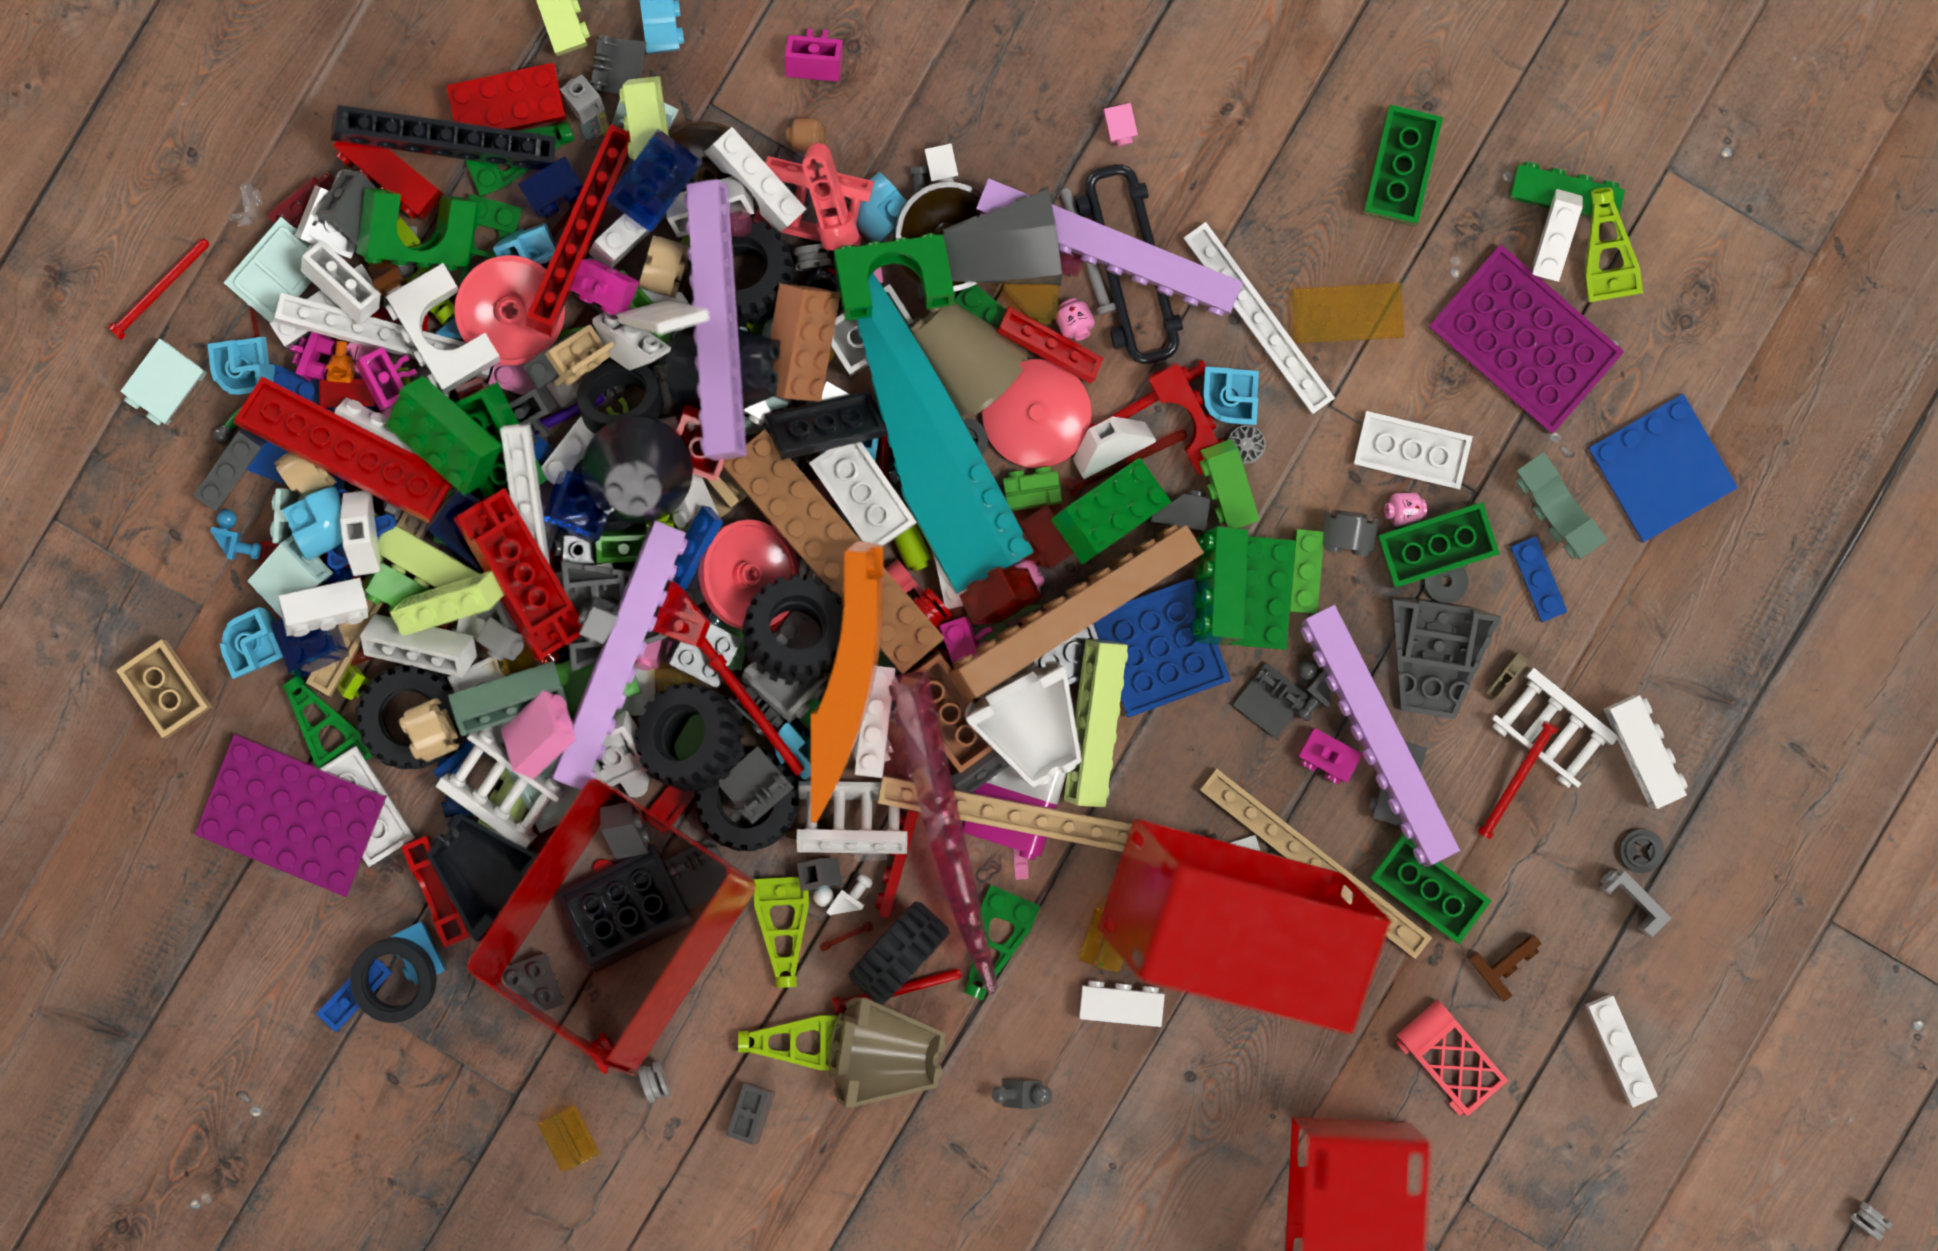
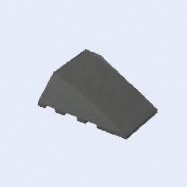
(1007, 244)
(581, 585)
(1438, 653)

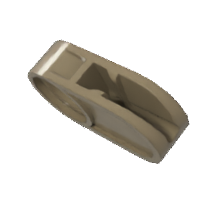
(1507, 676)

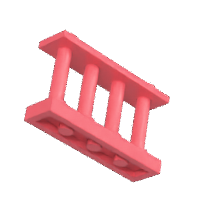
(852, 187)

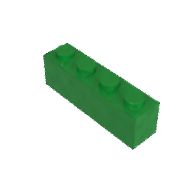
(1539, 186)

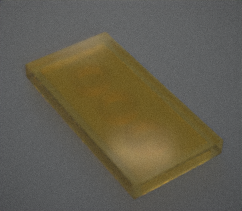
(1348, 313)

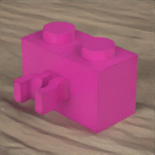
(814, 57)
(604, 286)
(382, 377)
(961, 637)
(1329, 755)

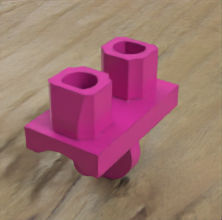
(308, 355)

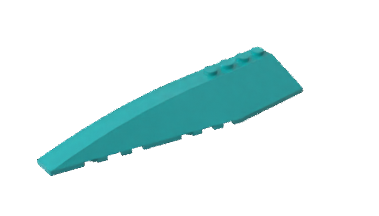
(935, 454)

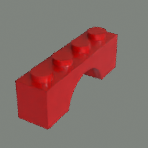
(1173, 387)
(444, 913)

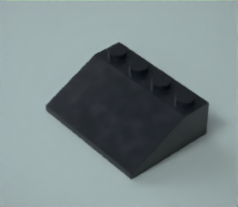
(624, 909)

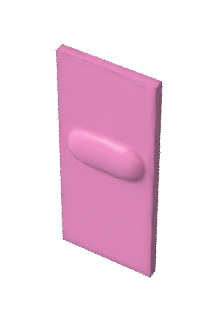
(1020, 866)

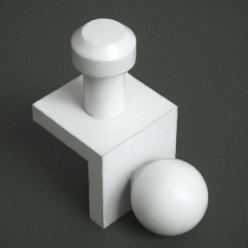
(844, 901)

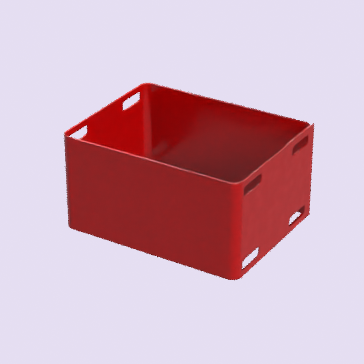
(540, 887)
(1243, 926)
(1356, 1186)

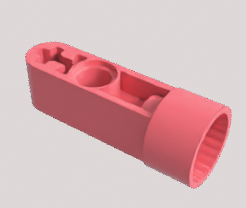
(835, 223)

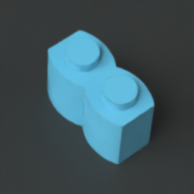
(660, 25)

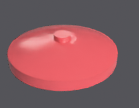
(496, 302)
(1039, 416)
(739, 564)

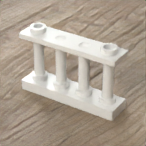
(1557, 701)
(477, 800)
(851, 841)

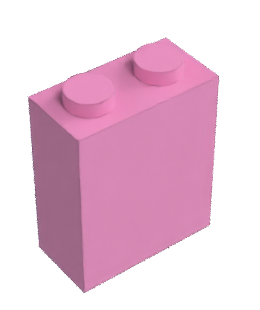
(538, 734)

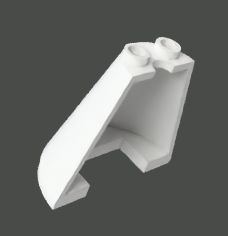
(1030, 722)

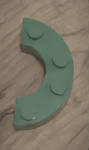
(1559, 508)

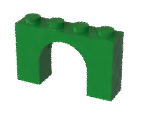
(447, 245)
(923, 255)

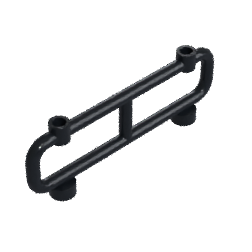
(1123, 335)

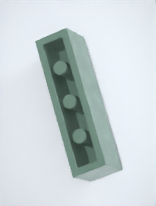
(502, 698)

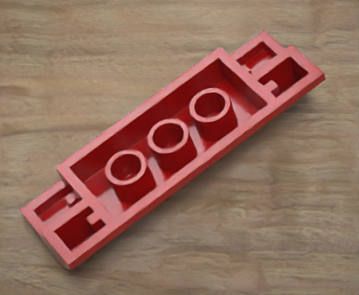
(524, 575)

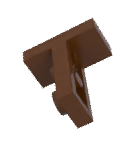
(387, 277)
(1505, 966)

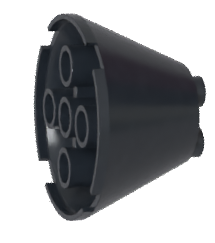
(637, 469)

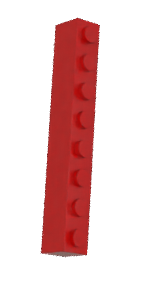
(579, 231)

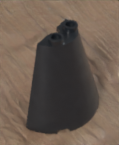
(756, 367)
(479, 871)

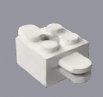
(314, 229)
(620, 763)

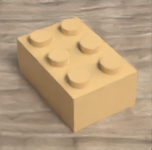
(164, 688)

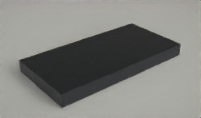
(825, 425)

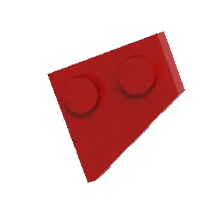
(681, 618)

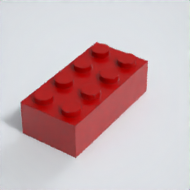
(510, 99)
(393, 174)

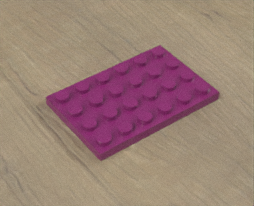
(1526, 339)
(290, 815)

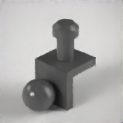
(1318, 689)
(1022, 1094)

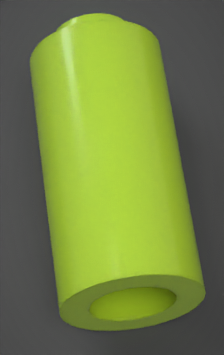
(913, 548)

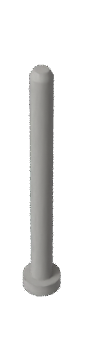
(1096, 280)

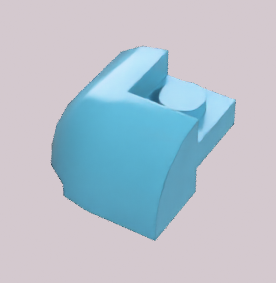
(878, 216)
(530, 243)
(240, 364)
(1231, 394)
(316, 522)
(250, 643)
(799, 743)

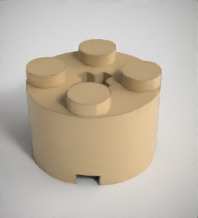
(664, 266)
(302, 475)
(429, 730)

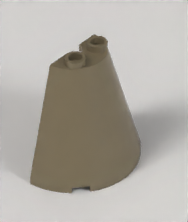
(968, 356)
(882, 1054)

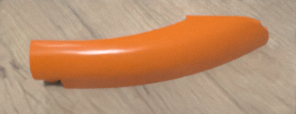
(845, 702)

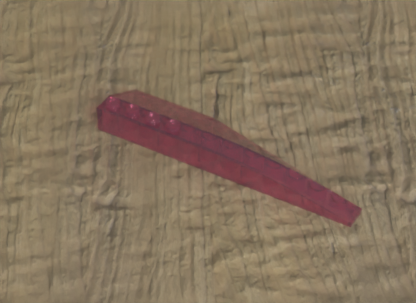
(940, 812)

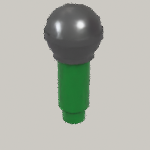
(223, 433)

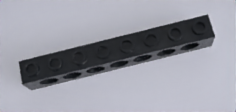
(442, 138)

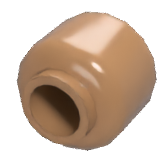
(805, 133)

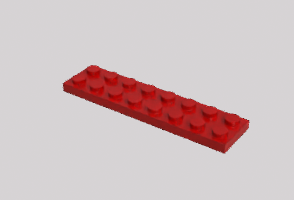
(343, 449)

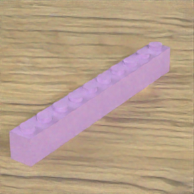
(1129, 255)
(718, 337)
(619, 654)
(1379, 737)

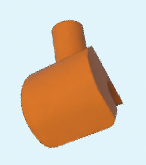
(340, 367)

